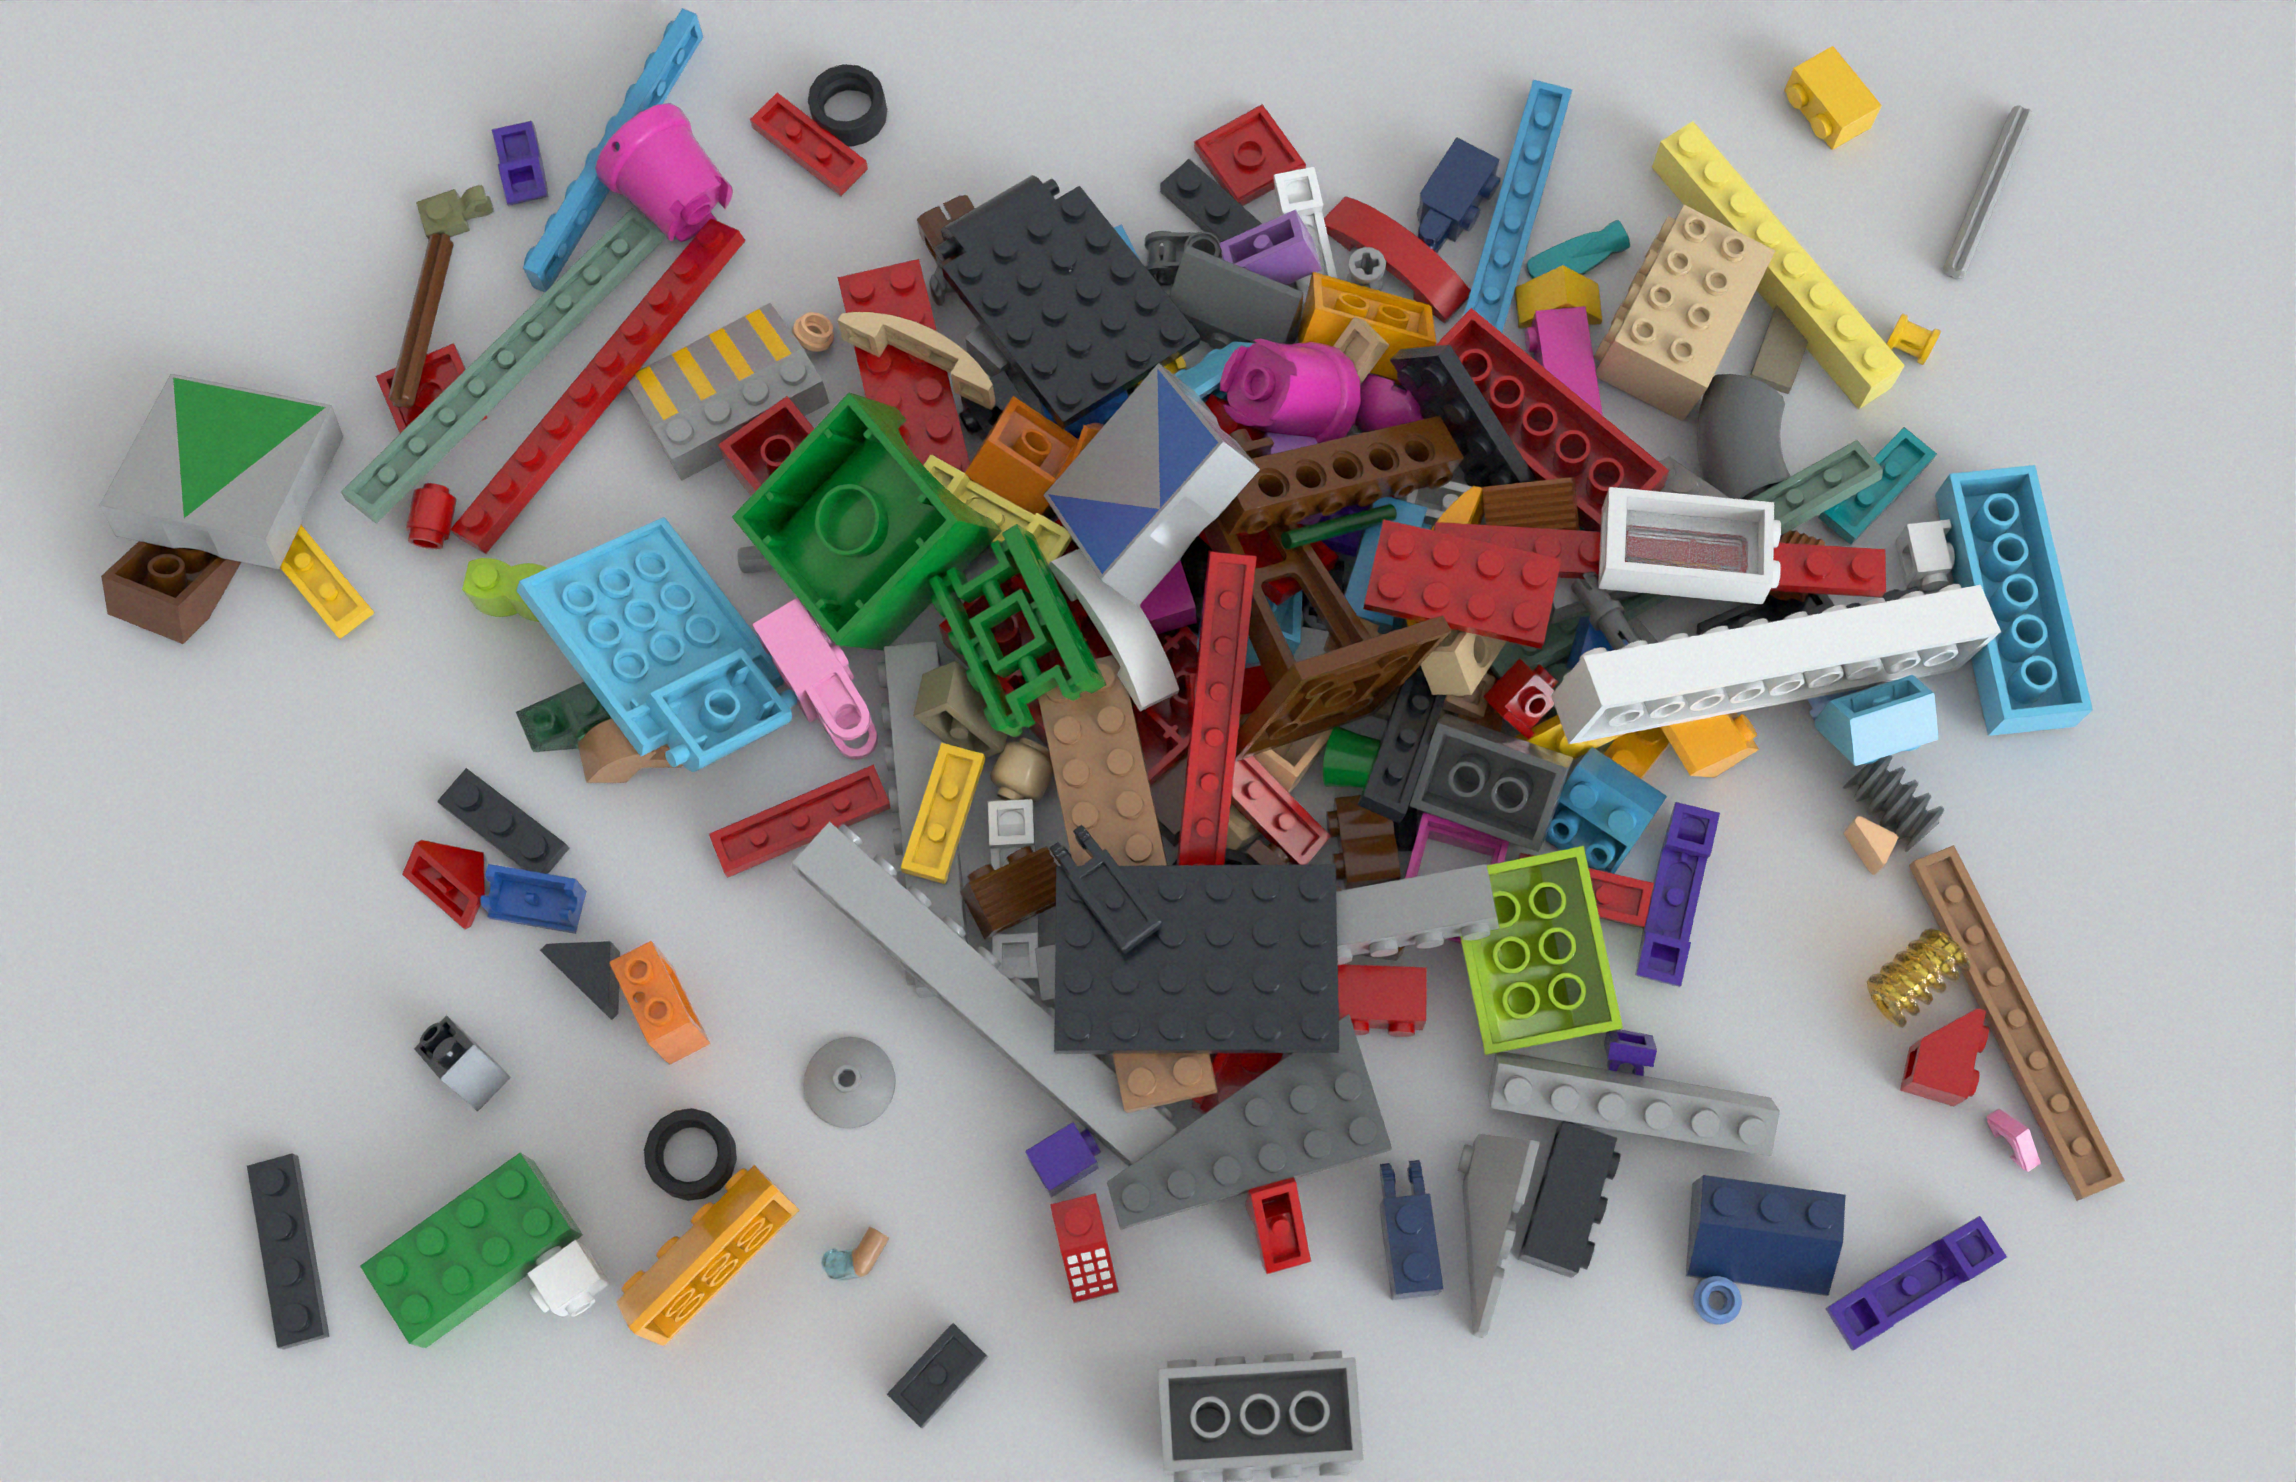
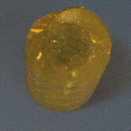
(1914, 973)

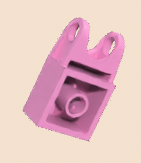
(817, 675)

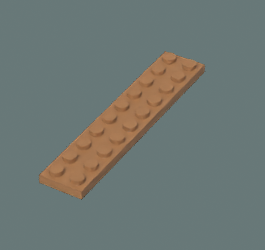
(1109, 792)

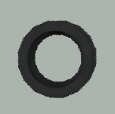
(848, 78)
(661, 1135)

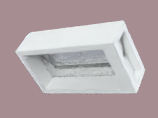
(1688, 545)

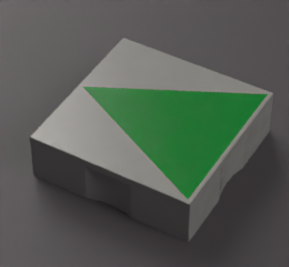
(222, 470)

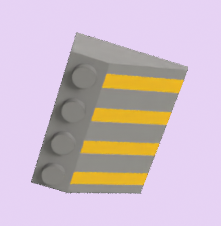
(722, 385)

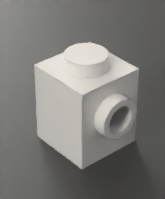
(567, 1280)

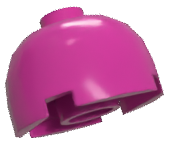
(1385, 405)

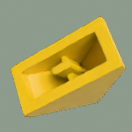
(1557, 290)

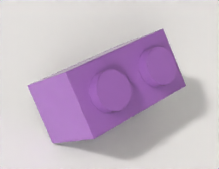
(1275, 249)

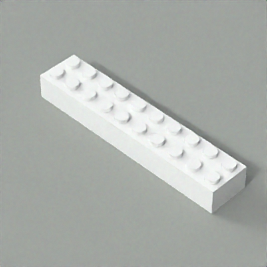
(1772, 662)

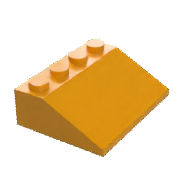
(705, 1257)

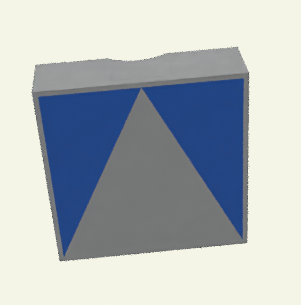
(1149, 484)

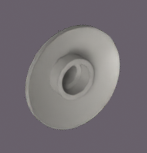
(854, 1104)

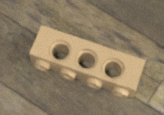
(1460, 663)

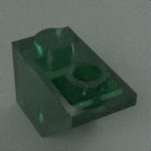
(562, 719)

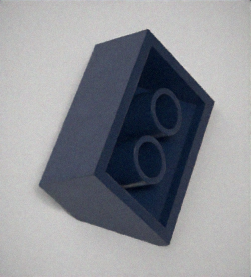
(1765, 1234)

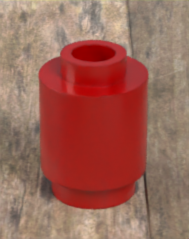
(430, 516)

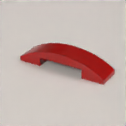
(1405, 255)

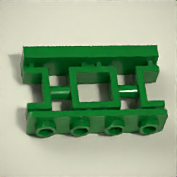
(1047, 617)

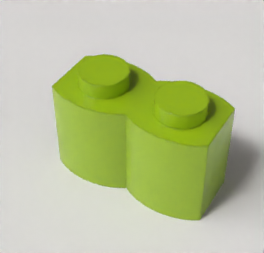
(493, 587)

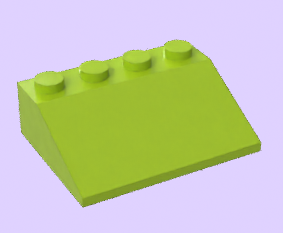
(1548, 961)

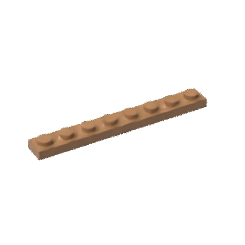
(2017, 1025)

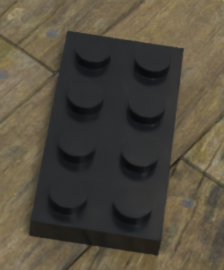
(1448, 391)

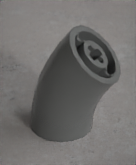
(1740, 436)

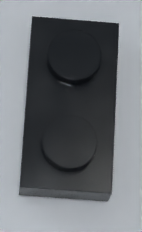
(937, 1375)

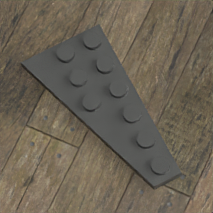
(1280, 1126)

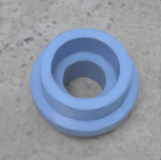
(1731, 1296)

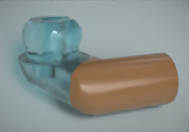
(855, 1262)

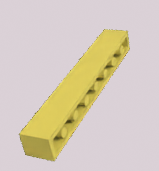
(1793, 280)

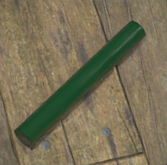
(1338, 526)

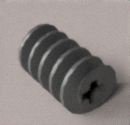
(1895, 800)

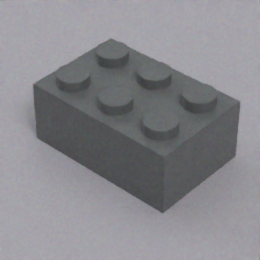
(1491, 782)

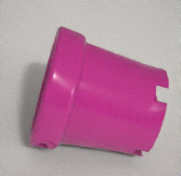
(664, 171)
(1292, 389)

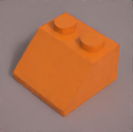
(1022, 457)

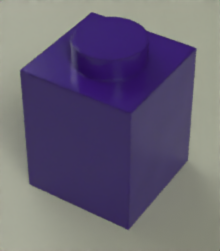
(1064, 1158)

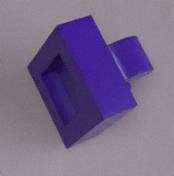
(1631, 1048)

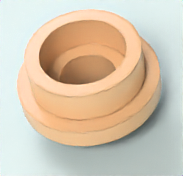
(813, 331)

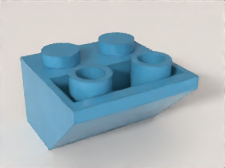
(1603, 811)

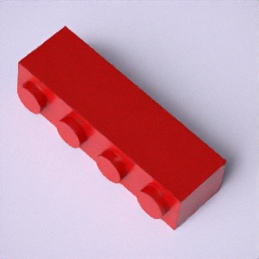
(1383, 998)

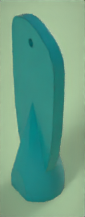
(1581, 252)

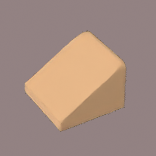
(1870, 842)

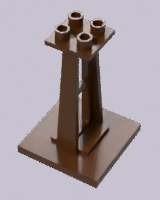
(1327, 687)

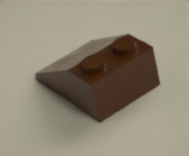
(166, 588)

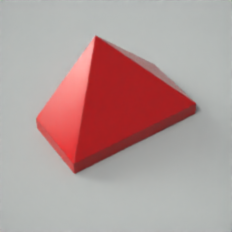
(449, 878)

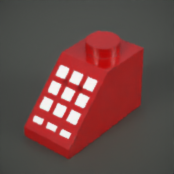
(1084, 1248)

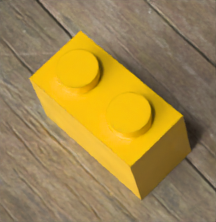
(1832, 98)

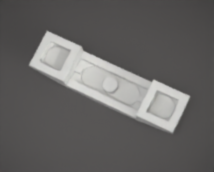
(1301, 192)
(1124, 629)
(1010, 830)

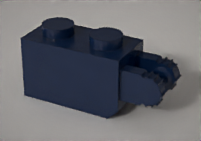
(1454, 193)
(1409, 1236)

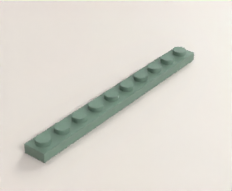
(502, 366)
(1794, 501)

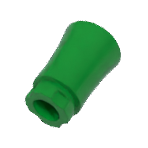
(1348, 758)

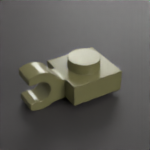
(450, 212)

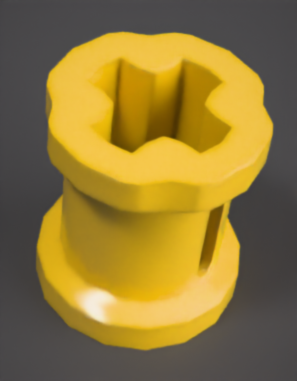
(1913, 339)

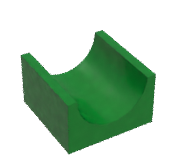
(861, 525)

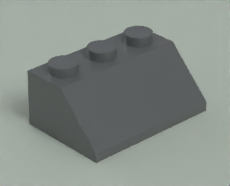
(1233, 302)

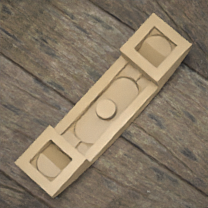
(876, 330)

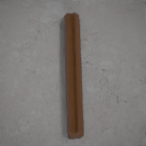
(421, 321)

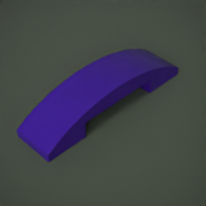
(1676, 894)
(1915, 1282)

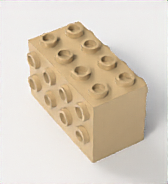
(1681, 312)

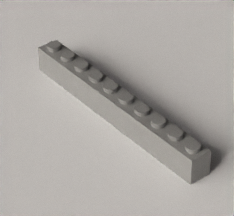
(1384, 917)
(976, 990)

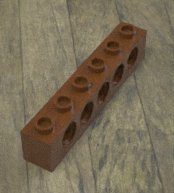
(1343, 474)

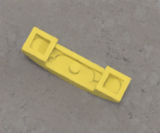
(1050, 536)

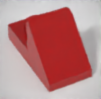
(1278, 1225)

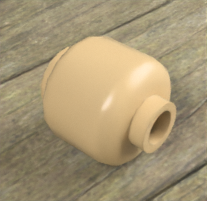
(1022, 771)

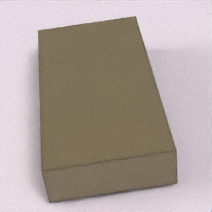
(1779, 353)

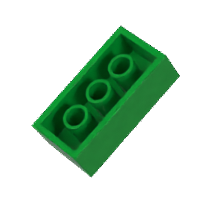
(470, 1251)

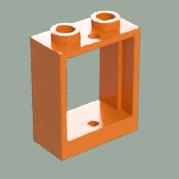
(662, 1005)

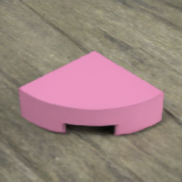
(2017, 1136)

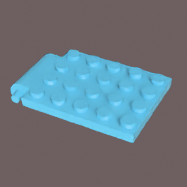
(661, 646)

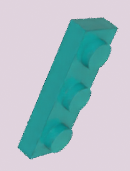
(1901, 464)

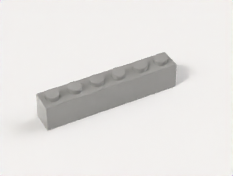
(1633, 1103)

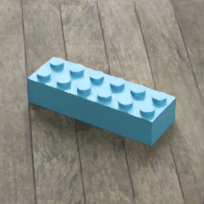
(2004, 542)

